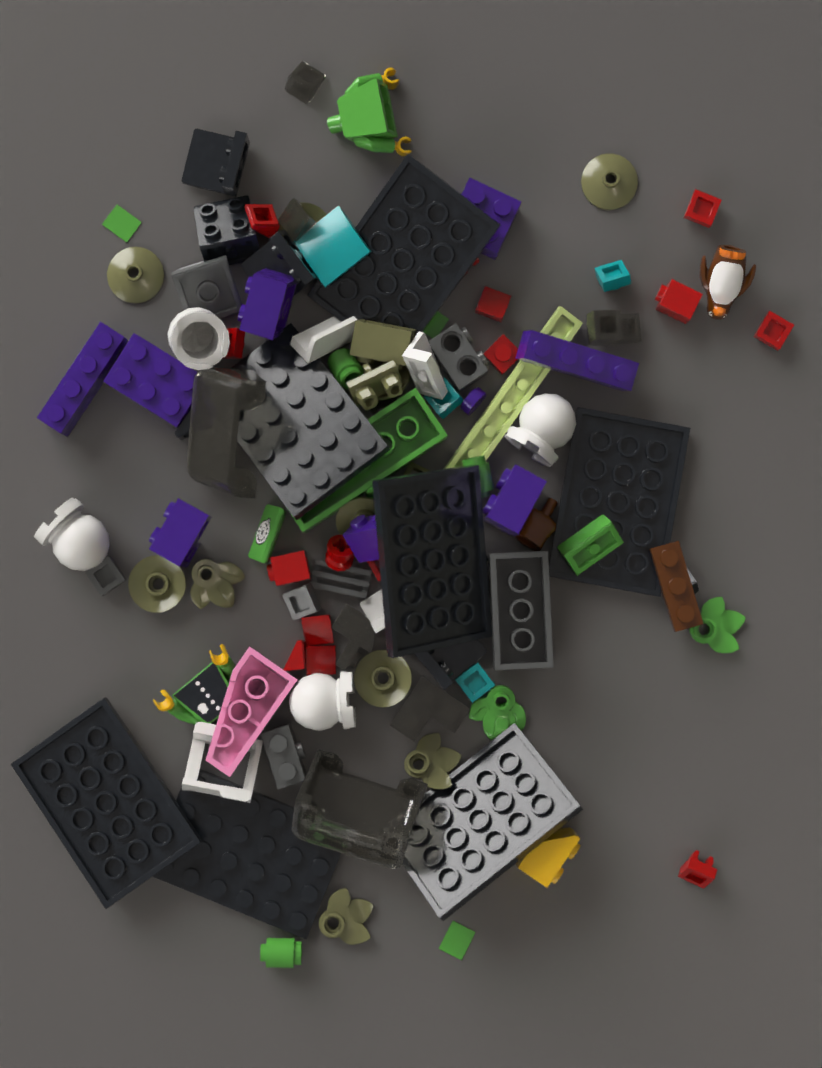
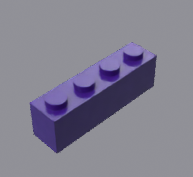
(577, 360)
(83, 379)

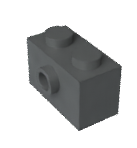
(284, 755)

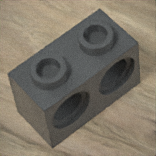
(451, 361)

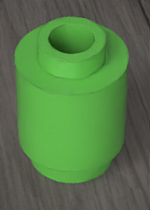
(344, 366)
(485, 473)
(281, 952)

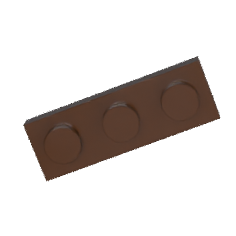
(676, 586)

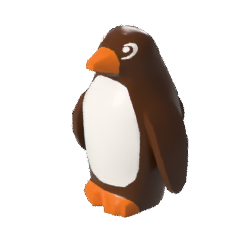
(725, 279)

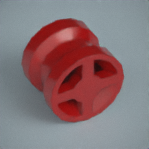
(338, 554)

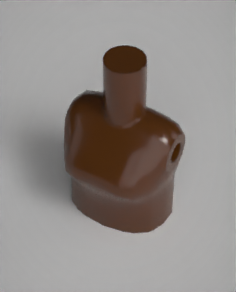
(538, 526)

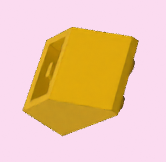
(546, 859)

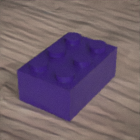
(153, 380)
(514, 501)

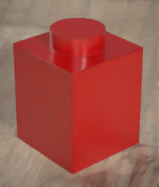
(677, 301)
(289, 568)

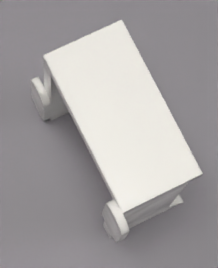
(203, 734)

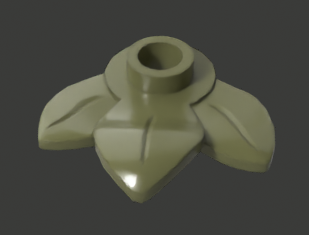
(217, 586)
(436, 761)
(350, 917)

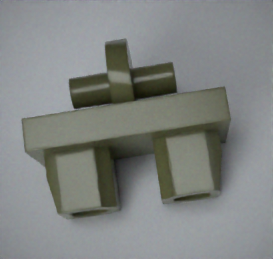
(374, 384)

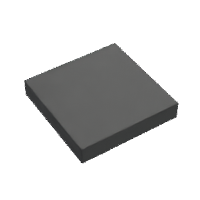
(208, 287)

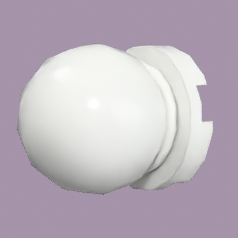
(198, 338)
(544, 426)
(76, 538)
(322, 701)

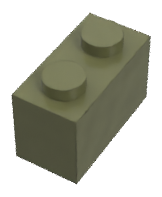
(380, 342)

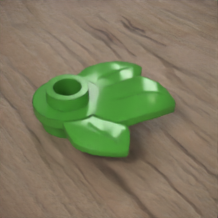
(720, 625)
(497, 716)

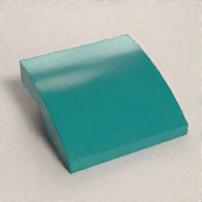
(332, 246)

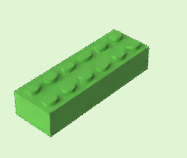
(408, 431)

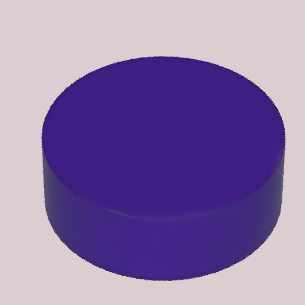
(473, 400)

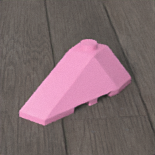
(249, 703)

